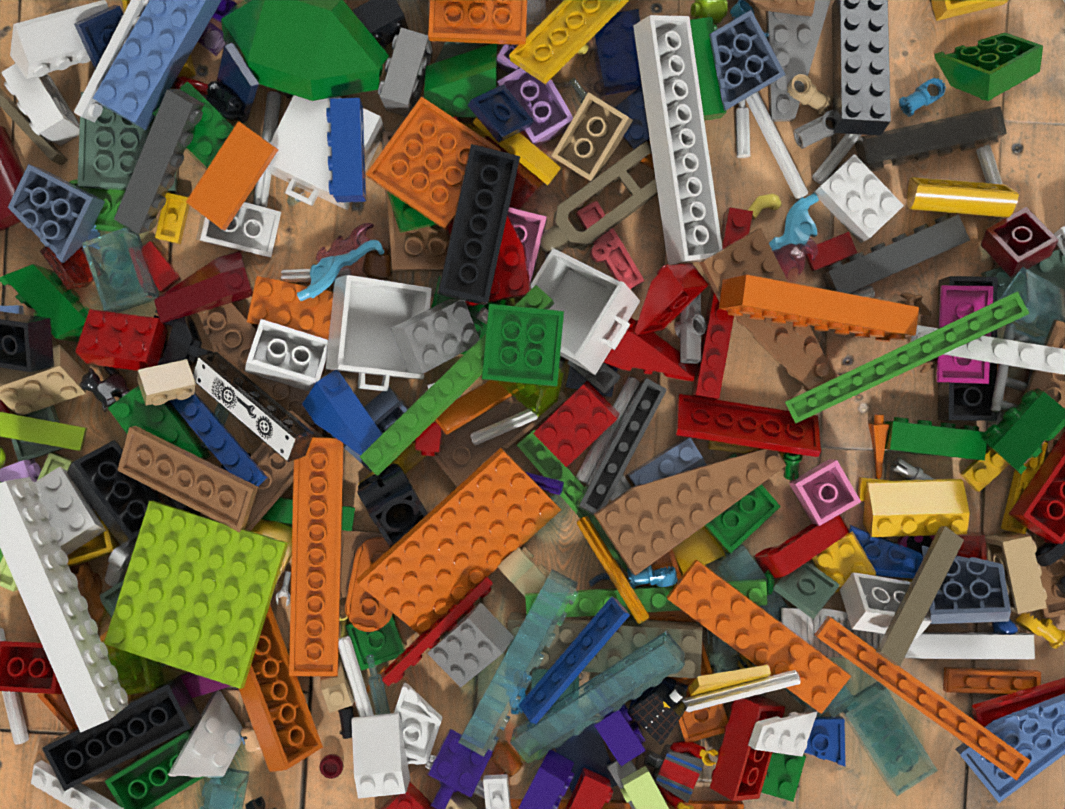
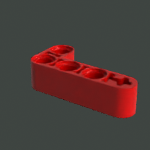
(801, 547)

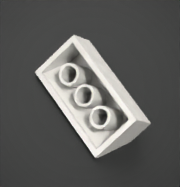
(51, 41)

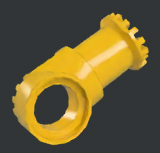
(1042, 628)

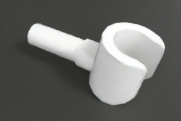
(284, 590)

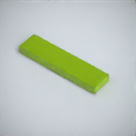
(42, 431)

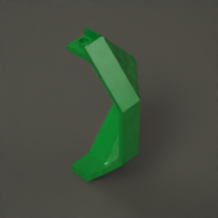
(305, 47)

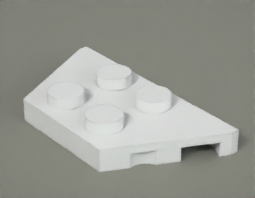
(418, 723)
(210, 742)

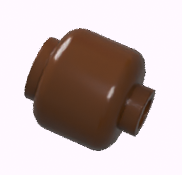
(377, 265)

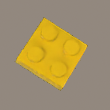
(843, 559)

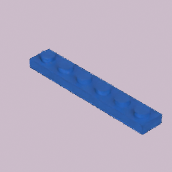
(218, 439)
(574, 660)

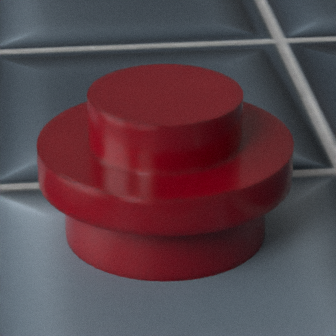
(331, 766)

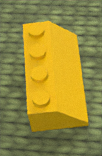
(915, 507)

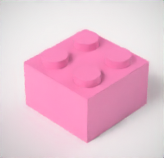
(824, 492)

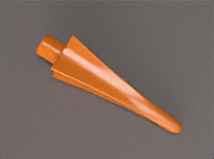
(879, 434)

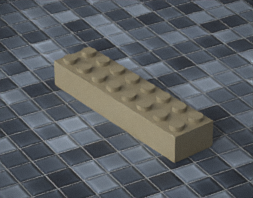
(623, 642)

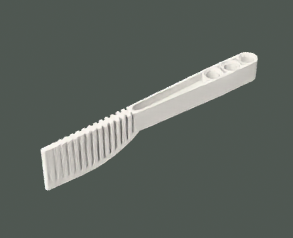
(927, 646)

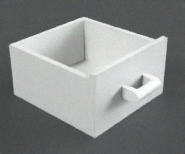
(305, 149)
(593, 308)
(362, 327)

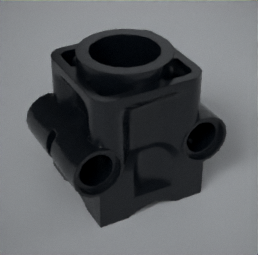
(391, 503)

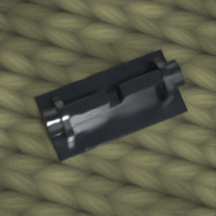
(224, 101)

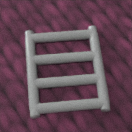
(1001, 378)

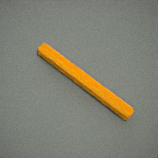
(613, 570)

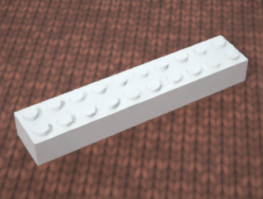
(678, 138)
(57, 606)

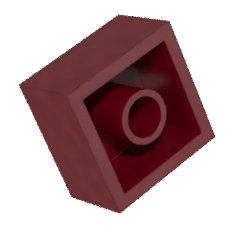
(1019, 242)

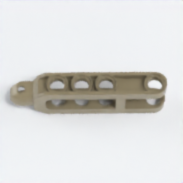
(563, 233)

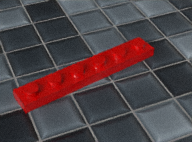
(430, 637)

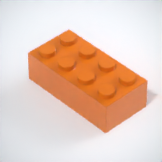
(279, 303)

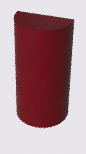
(10, 176)

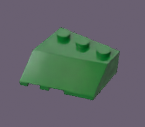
(991, 65)
(459, 79)
(49, 297)
(1026, 428)

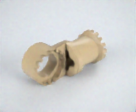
(810, 95)

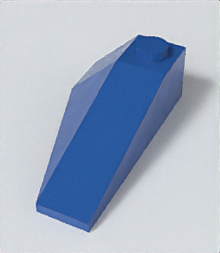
(340, 413)

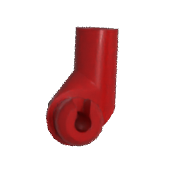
(201, 87)

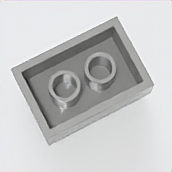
(405, 71)
(435, 335)
(471, 645)

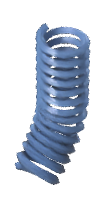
(598, 578)

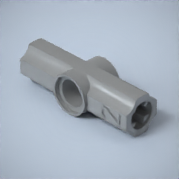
(813, 131)
(689, 330)

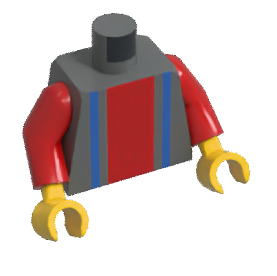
(678, 770)

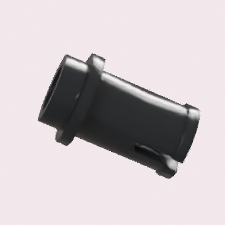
(346, 715)

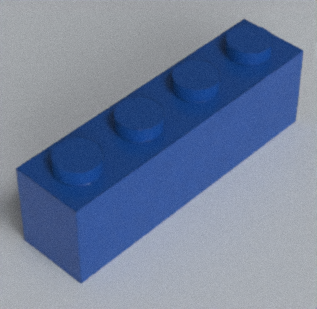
(347, 150)

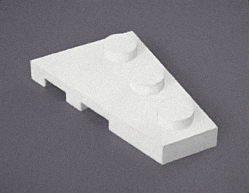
(785, 734)

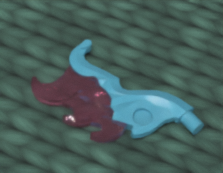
(796, 240)
(339, 255)

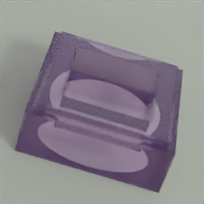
(212, 39)

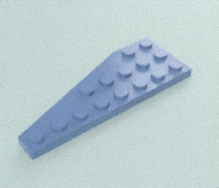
(1033, 732)

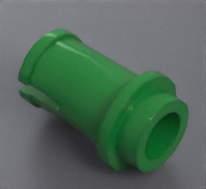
(792, 465)

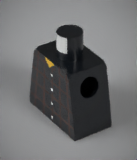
(659, 710)

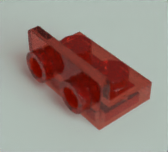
(74, 271)

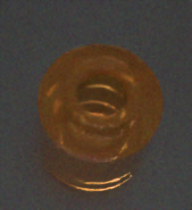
(506, 758)

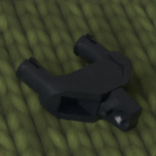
(183, 342)

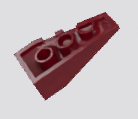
(211, 286)

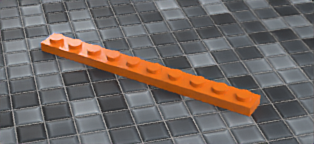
(922, 698)

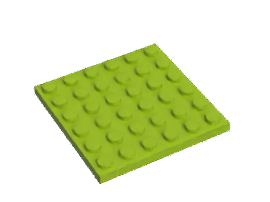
(196, 594)

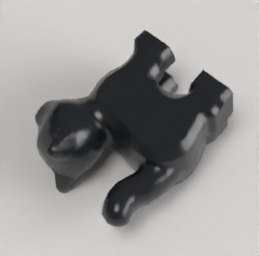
(105, 390)

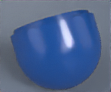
(1005, 628)

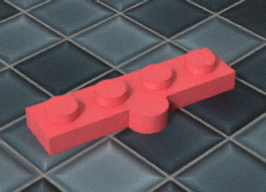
(610, 248)

